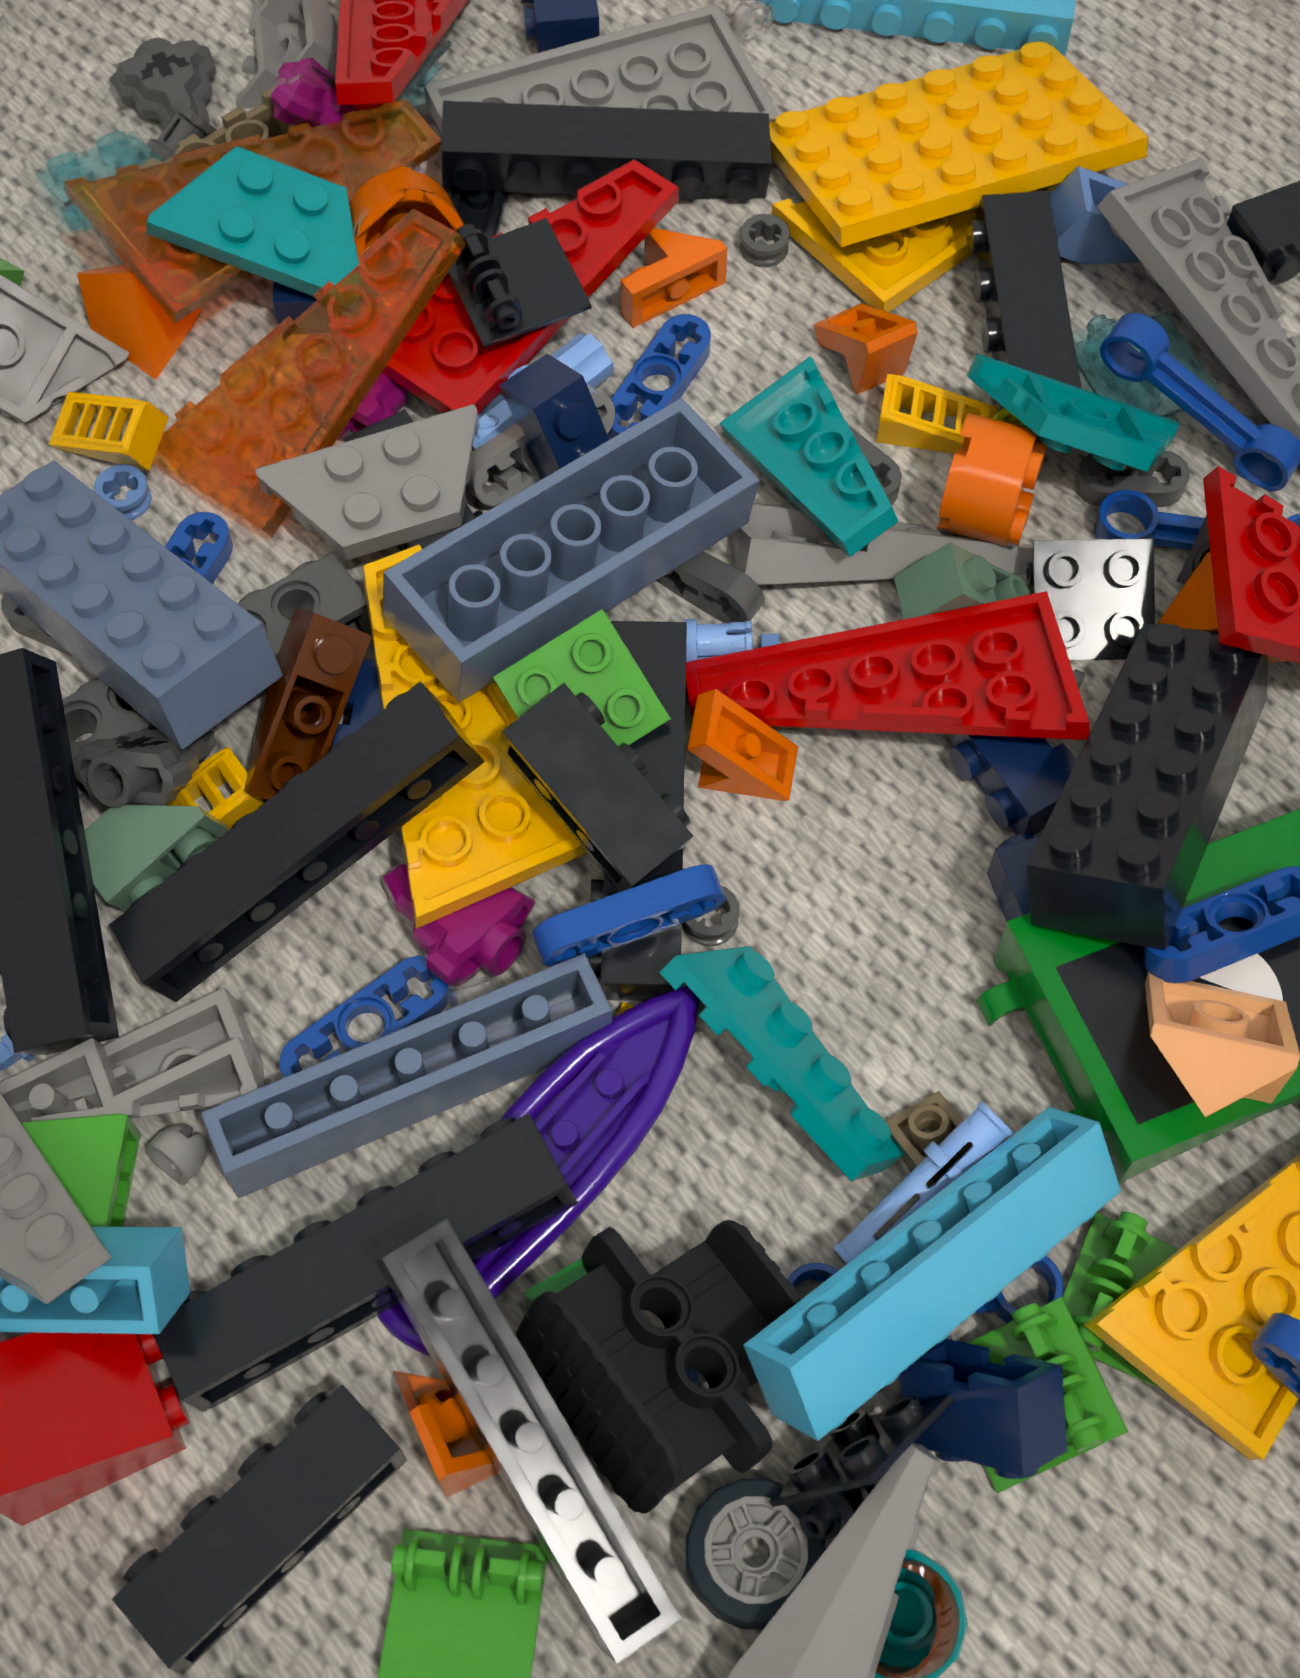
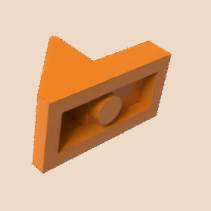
(675, 273)
(870, 341)
(740, 750)

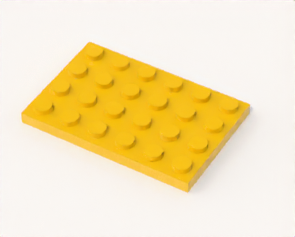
(948, 140)

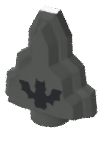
(163, 75)
(139, 767)

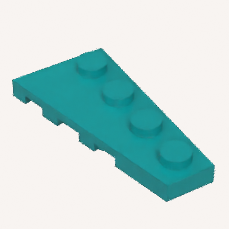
(813, 457)
(787, 1055)

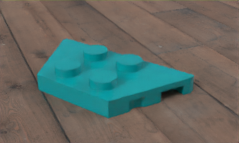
(263, 221)
(1076, 417)

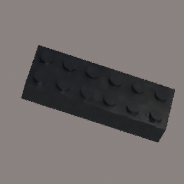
(1148, 788)

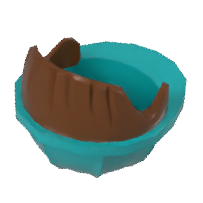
(926, 1621)

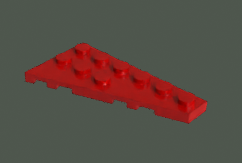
(385, 46)
(442, 353)
(1253, 569)
(945, 672)

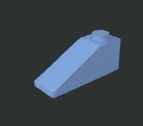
(1080, 226)

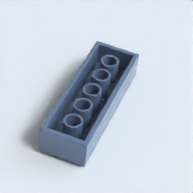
(568, 547)
(129, 607)

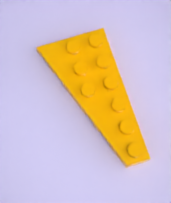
(889, 266)
(492, 822)
(1204, 1306)

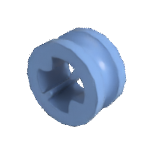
(116, 476)

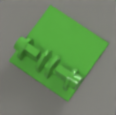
(593, 662)
(1110, 1263)
(1053, 1337)
(462, 1607)

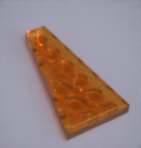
(185, 280)
(308, 373)

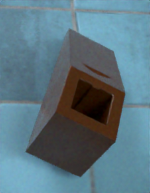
(307, 702)

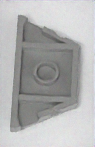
(45, 354)
(382, 484)

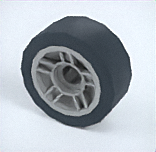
(714, 1564)

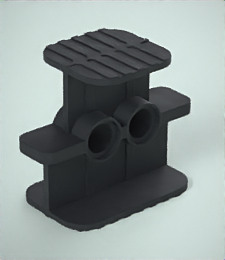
(627, 1380)

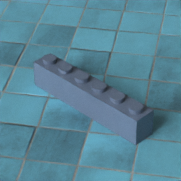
(405, 1076)

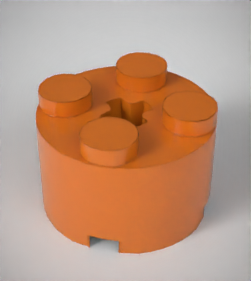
(392, 196)
(988, 481)

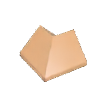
(1222, 1041)

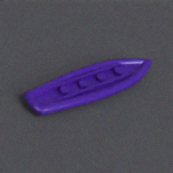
(593, 1116)

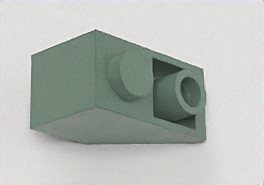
(952, 581)
(144, 845)

